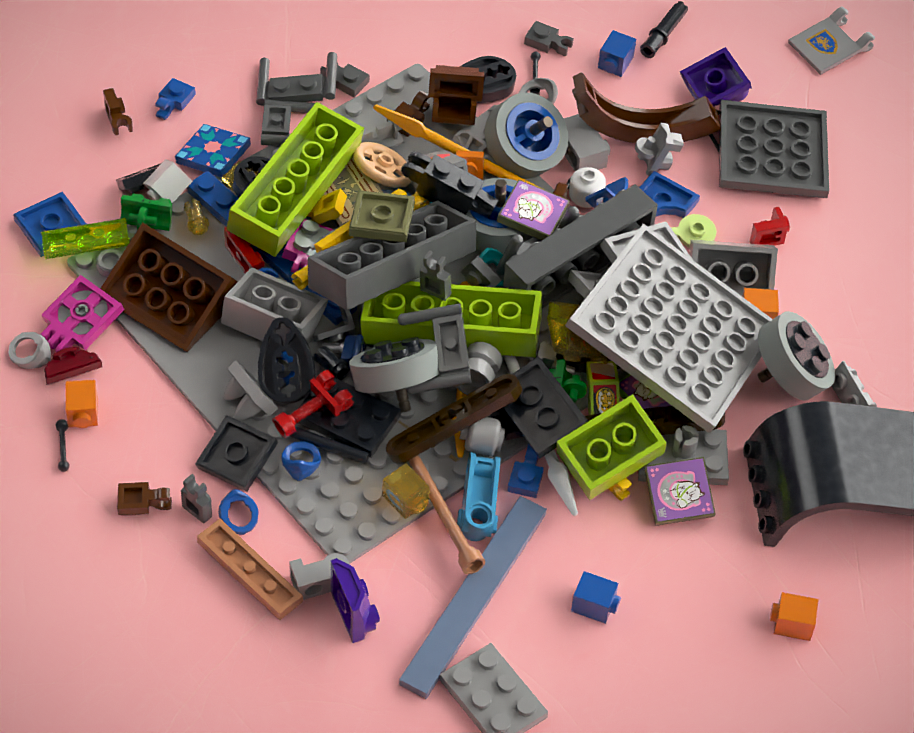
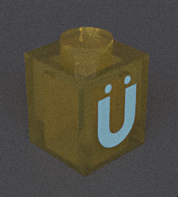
(406, 491)

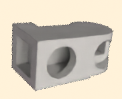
(313, 578)

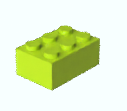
(611, 447)

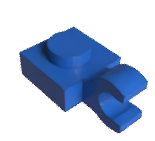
(174, 96)
(526, 476)

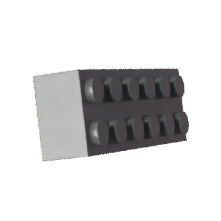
(577, 245)
(369, 267)

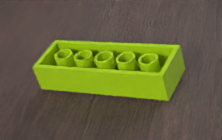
(294, 179)
(490, 315)

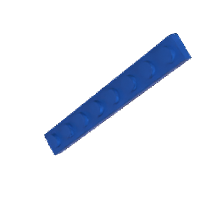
(218, 202)

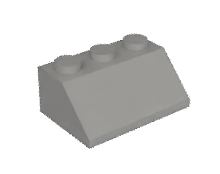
(737, 263)
(263, 298)

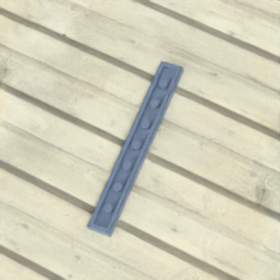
(472, 598)

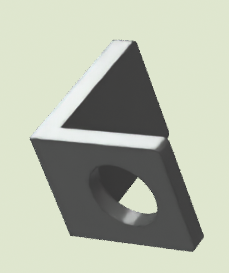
(338, 333)

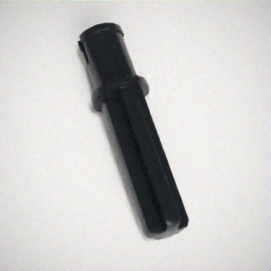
(659, 35)

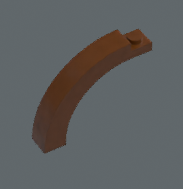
(629, 123)

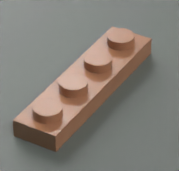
(250, 569)

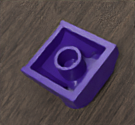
(717, 78)
(352, 600)

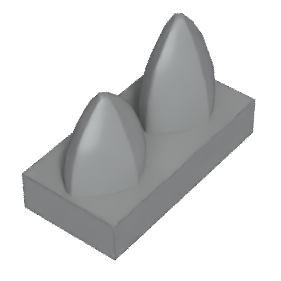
(255, 397)

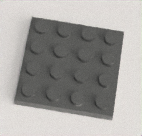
(773, 149)

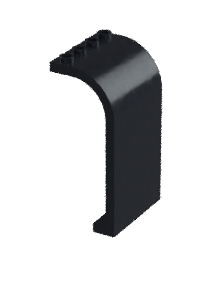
(829, 460)

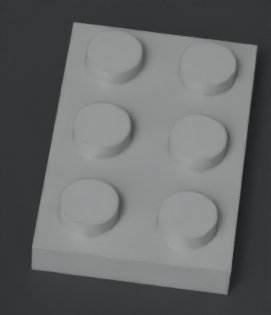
(493, 693)

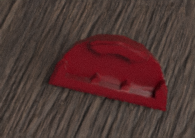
(70, 363)

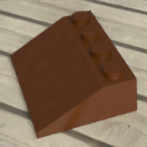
(168, 288)

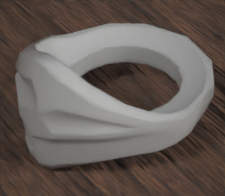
(542, 84)
(38, 359)

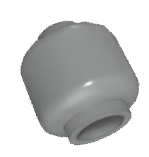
(483, 437)

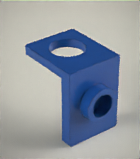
(608, 192)

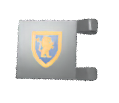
(827, 44)

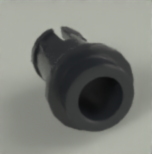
(331, 362)

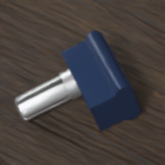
(351, 347)

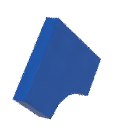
(669, 195)

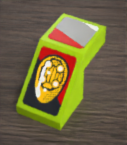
(603, 386)

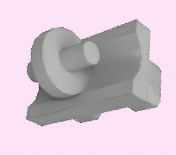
(656, 149)

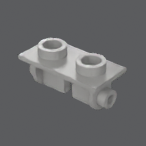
(384, 134)
(849, 387)

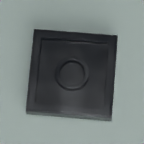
(236, 453)

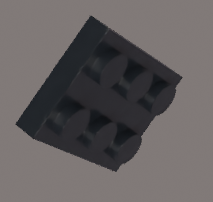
(543, 408)
(360, 426)

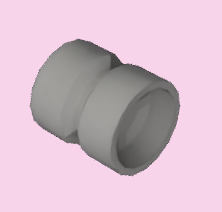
(484, 365)

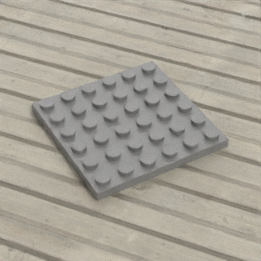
(672, 327)

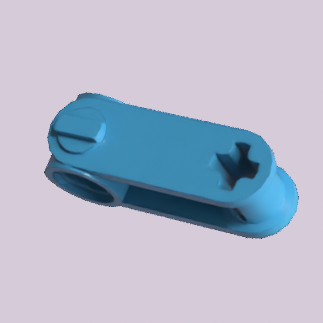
(479, 498)

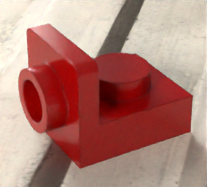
(772, 231)

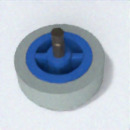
(526, 135)
(489, 231)

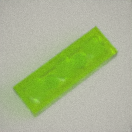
(85, 238)

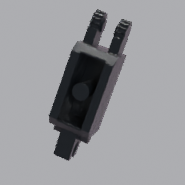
(448, 184)

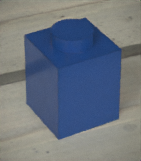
(617, 53)
(595, 597)

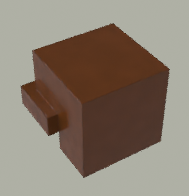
(455, 93)

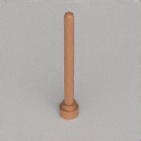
(469, 557)

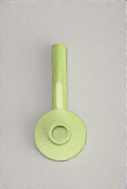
(695, 228)

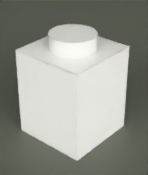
(167, 182)

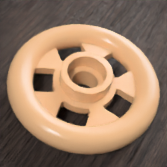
(381, 165)

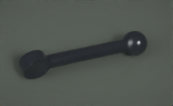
(535, 57)
(62, 426)

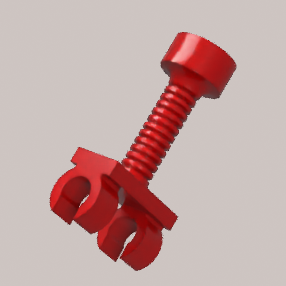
(324, 382)

